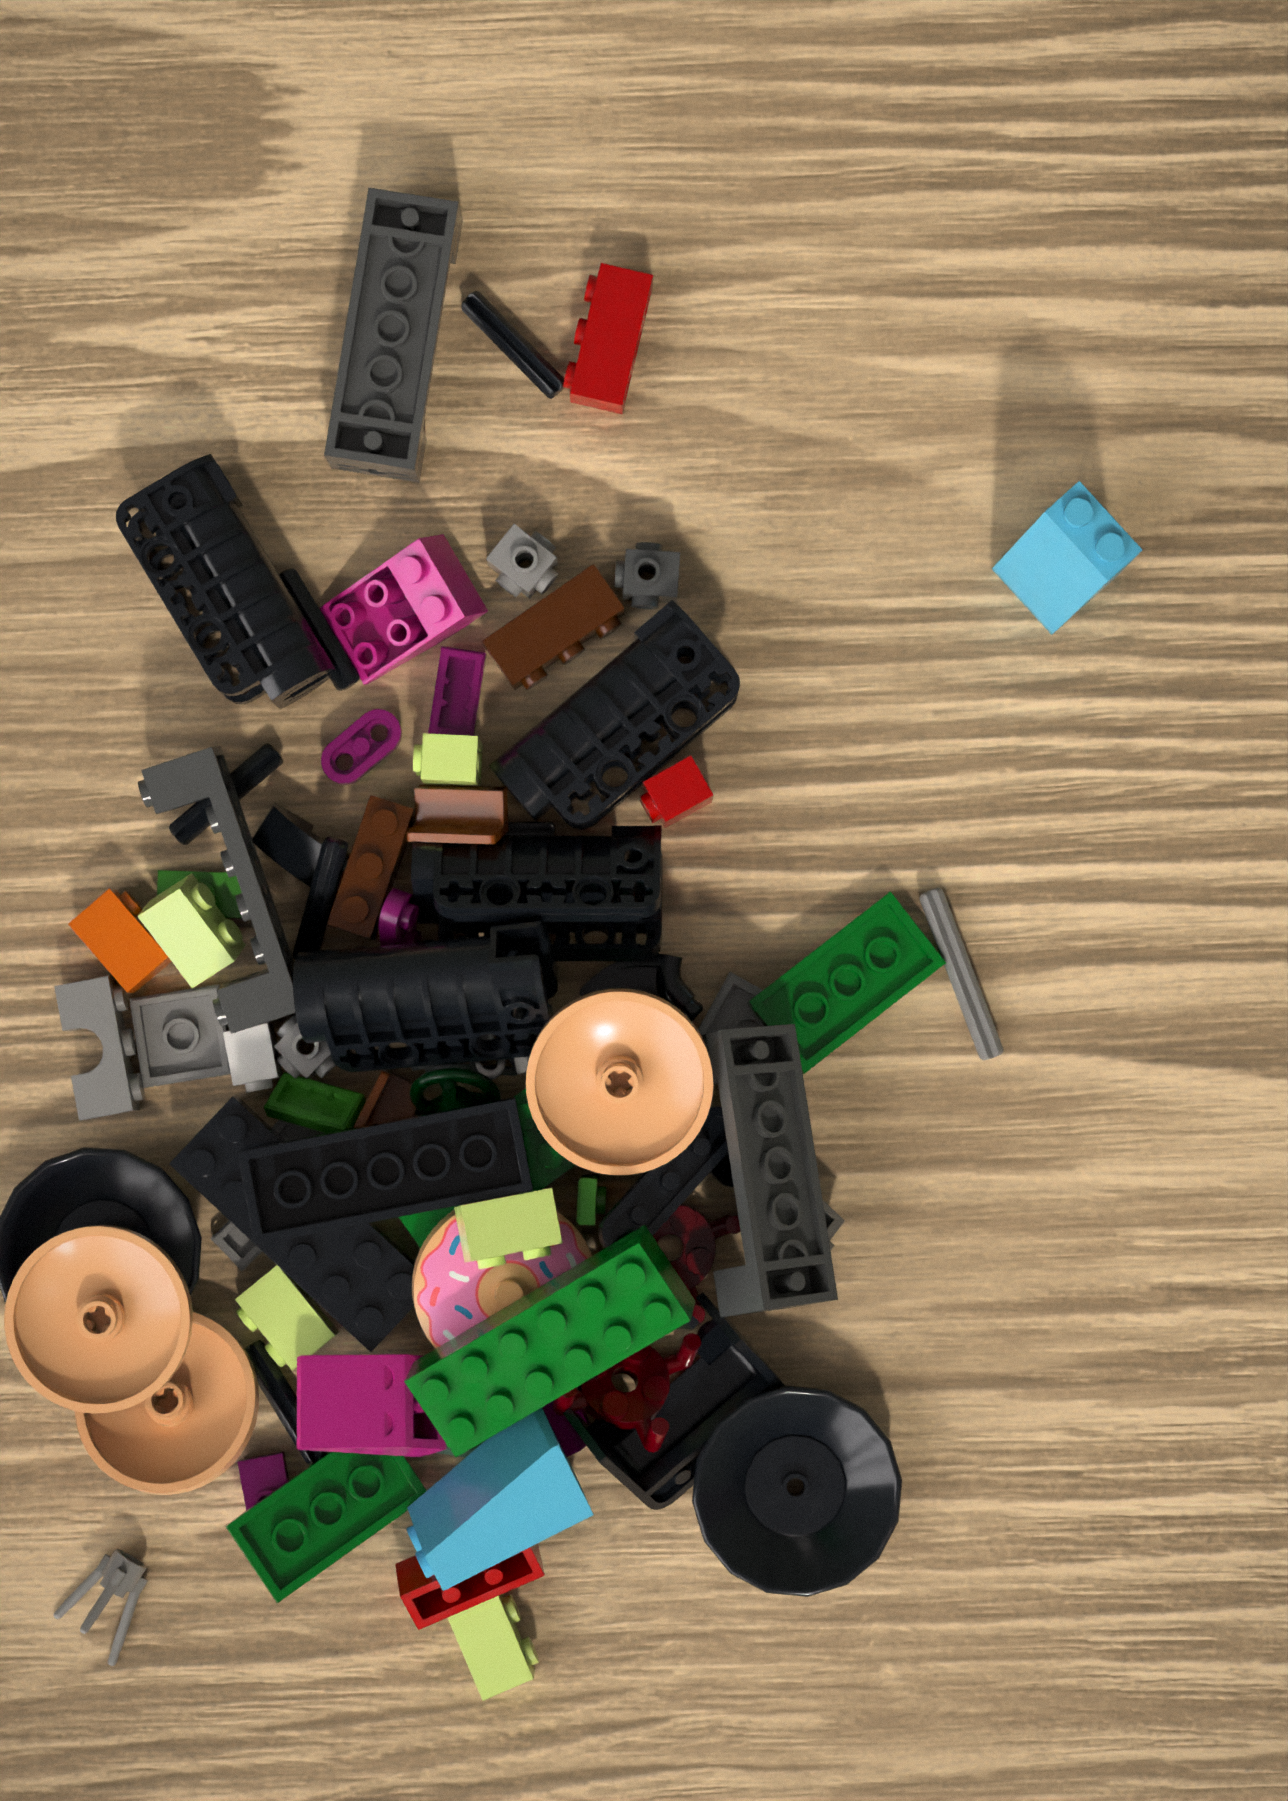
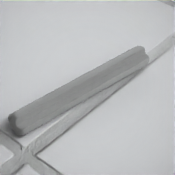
(961, 974)

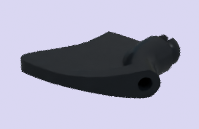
(655, 976)

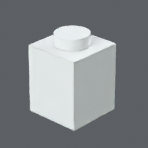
(253, 1057)

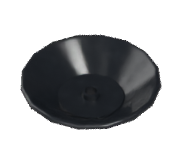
(98, 1189)
(808, 1537)

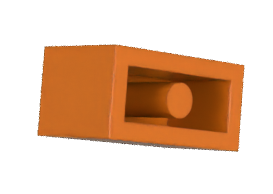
(120, 939)

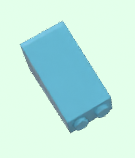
(1066, 558)
(497, 1503)

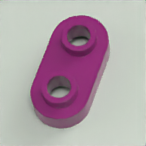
(359, 744)
(399, 919)

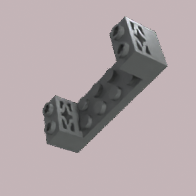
(392, 334)
(203, 776)
(771, 1173)

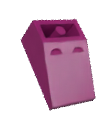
(403, 607)
(361, 1406)

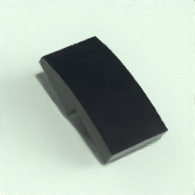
(290, 843)

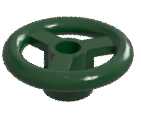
(452, 1094)

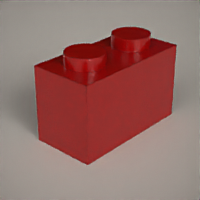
(675, 793)

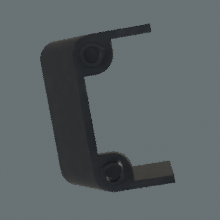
(664, 1189)
(695, 1403)

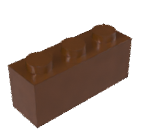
(555, 629)
(372, 867)

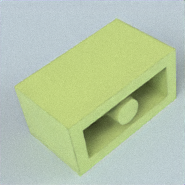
(448, 760)
(192, 930)
(508, 1226)
(285, 1317)
(494, 1645)

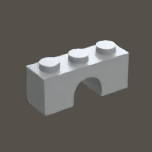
(111, 1085)

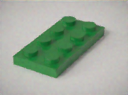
(849, 980)
(322, 1516)

